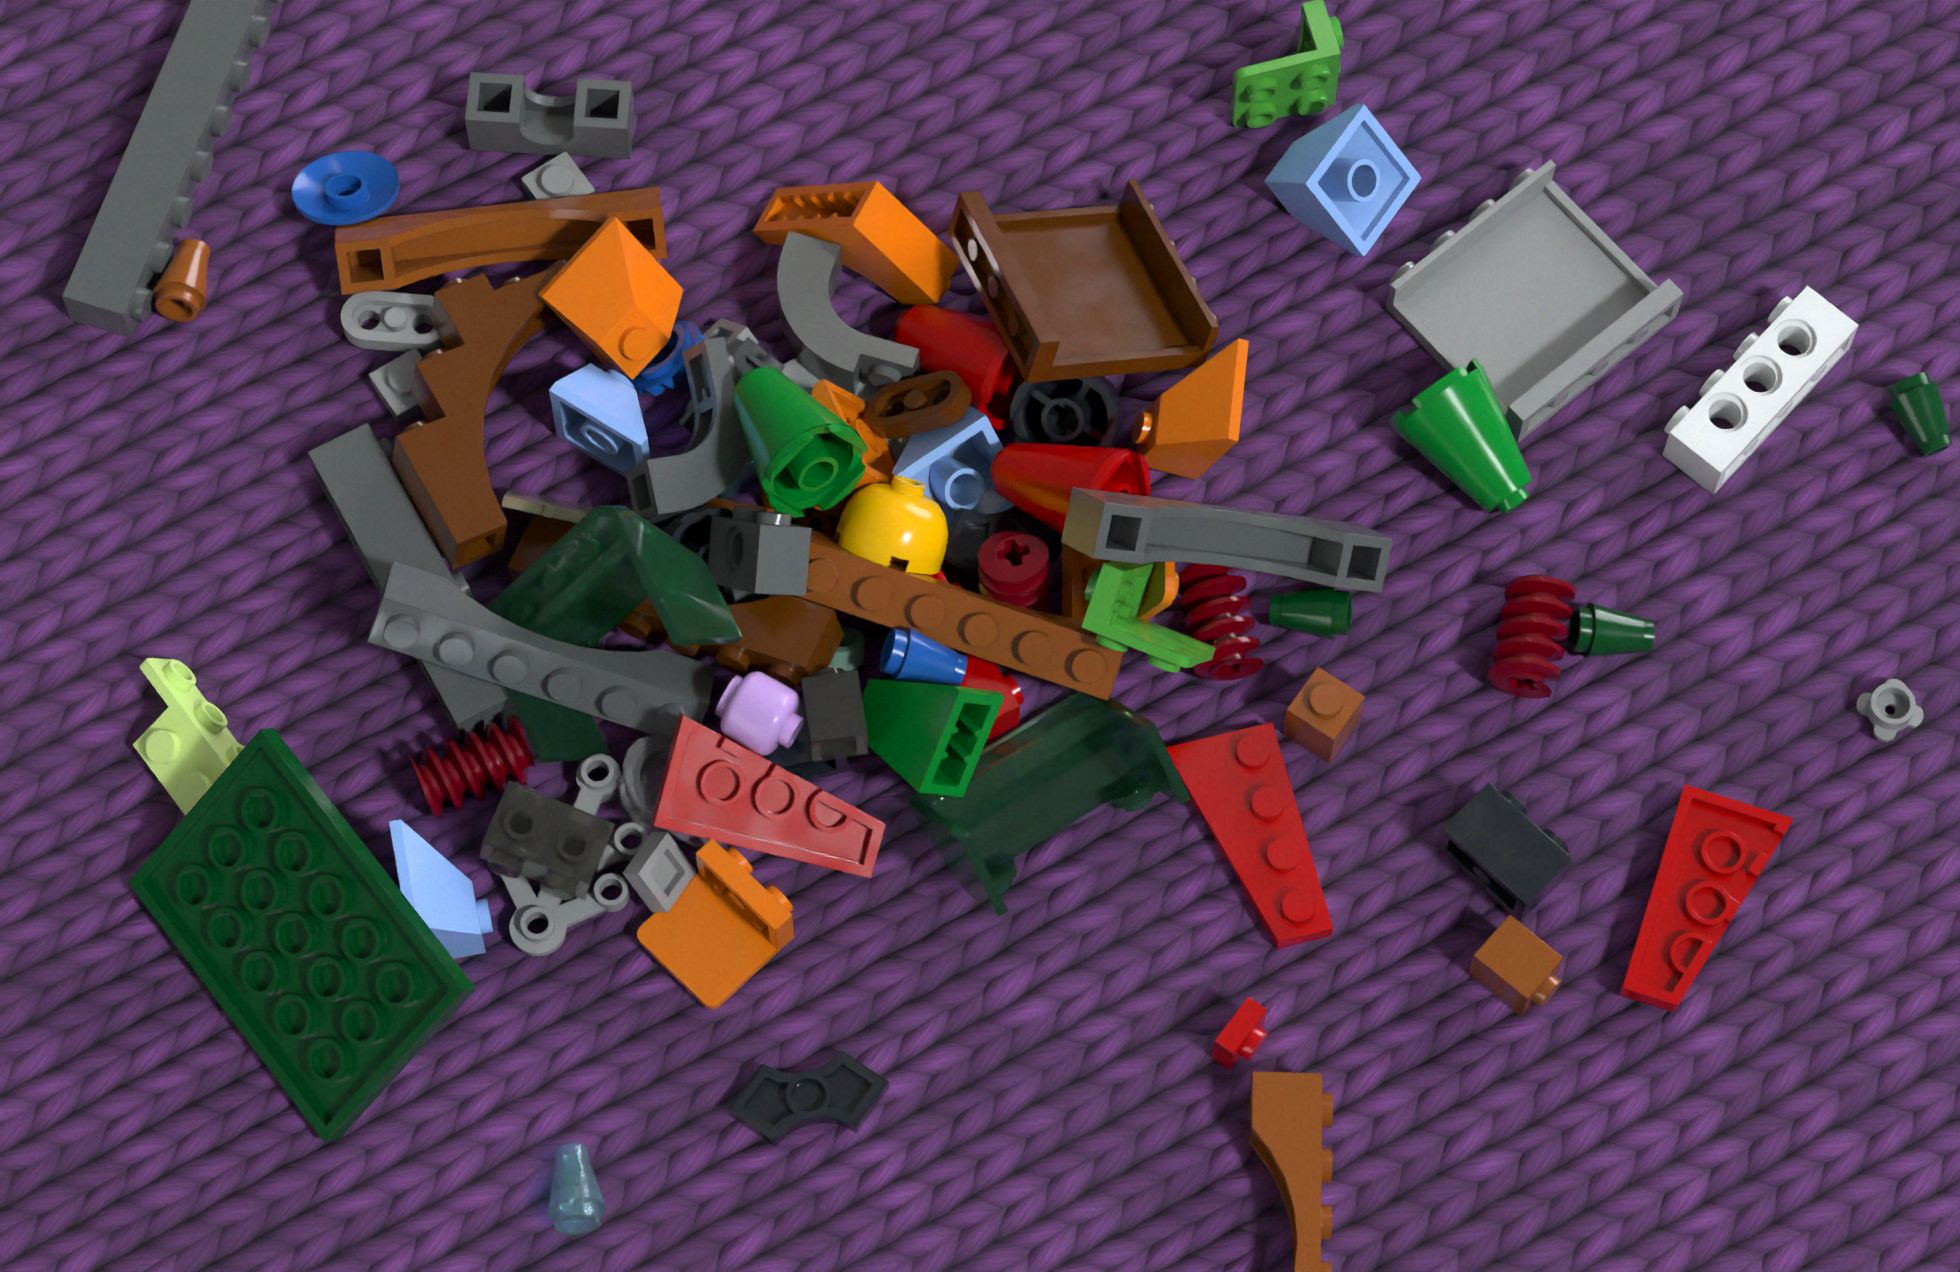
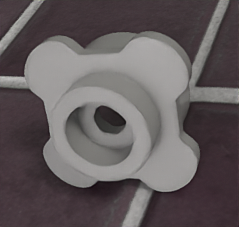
(1893, 694)

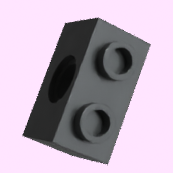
(759, 552)

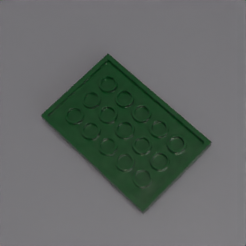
(301, 935)

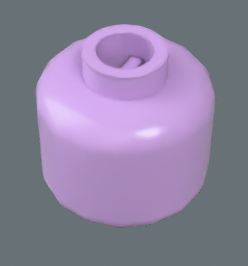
(759, 713)

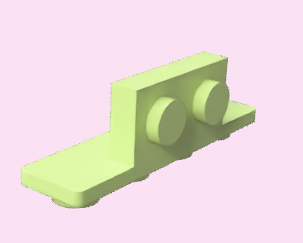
(189, 740)

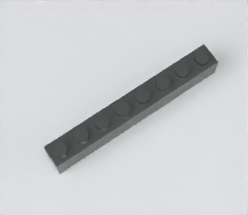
(165, 163)

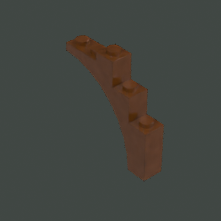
(445, 459)

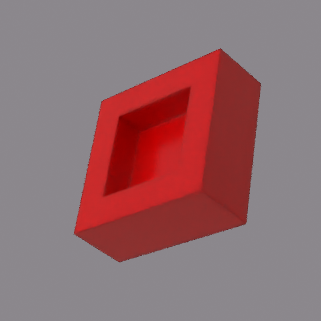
(1241, 1035)

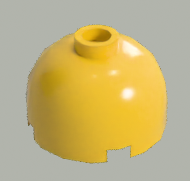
(895, 525)

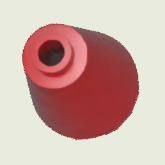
(970, 348)
(1042, 476)

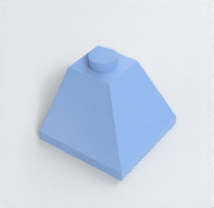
(1344, 180)
(600, 417)
(956, 465)
(440, 893)

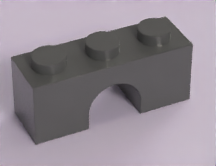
(512, 118)

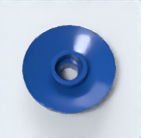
(345, 188)

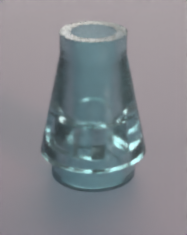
(575, 1193)

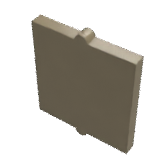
(545, 506)

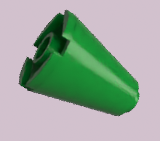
(1467, 438)
(796, 443)

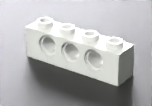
(1714, 453)

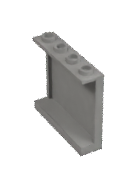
(1531, 298)

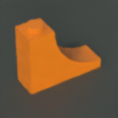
(874, 234)

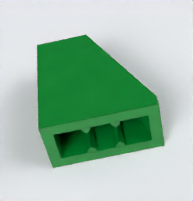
(929, 731)

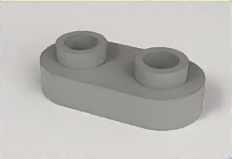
(397, 319)

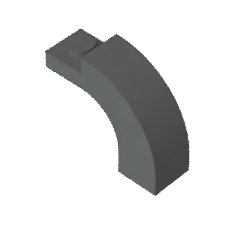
(816, 333)
(716, 449)

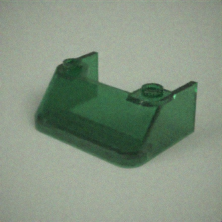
(589, 587)
(1041, 782)

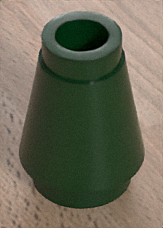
(1921, 413)
(1313, 611)
(1606, 632)

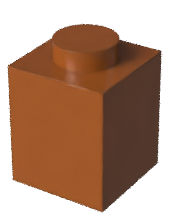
(1323, 715)
(1517, 966)

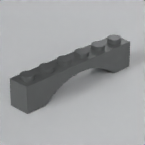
(1182, 531)
(444, 626)

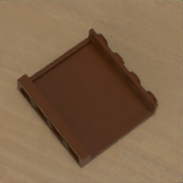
(1084, 288)

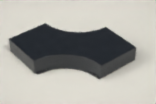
(971, 529)
(782, 1102)

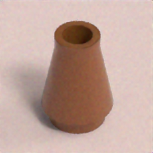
(183, 286)

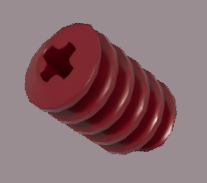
(1015, 570)
(1214, 619)
(1529, 635)
(474, 766)

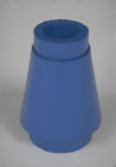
(919, 659)

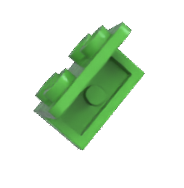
(1293, 83)
(1112, 614)

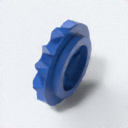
(668, 364)

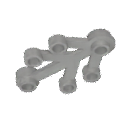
(577, 910)

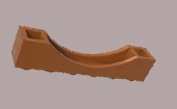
(422, 245)
(960, 619)
(1287, 1136)

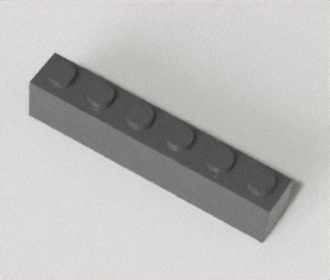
(386, 528)

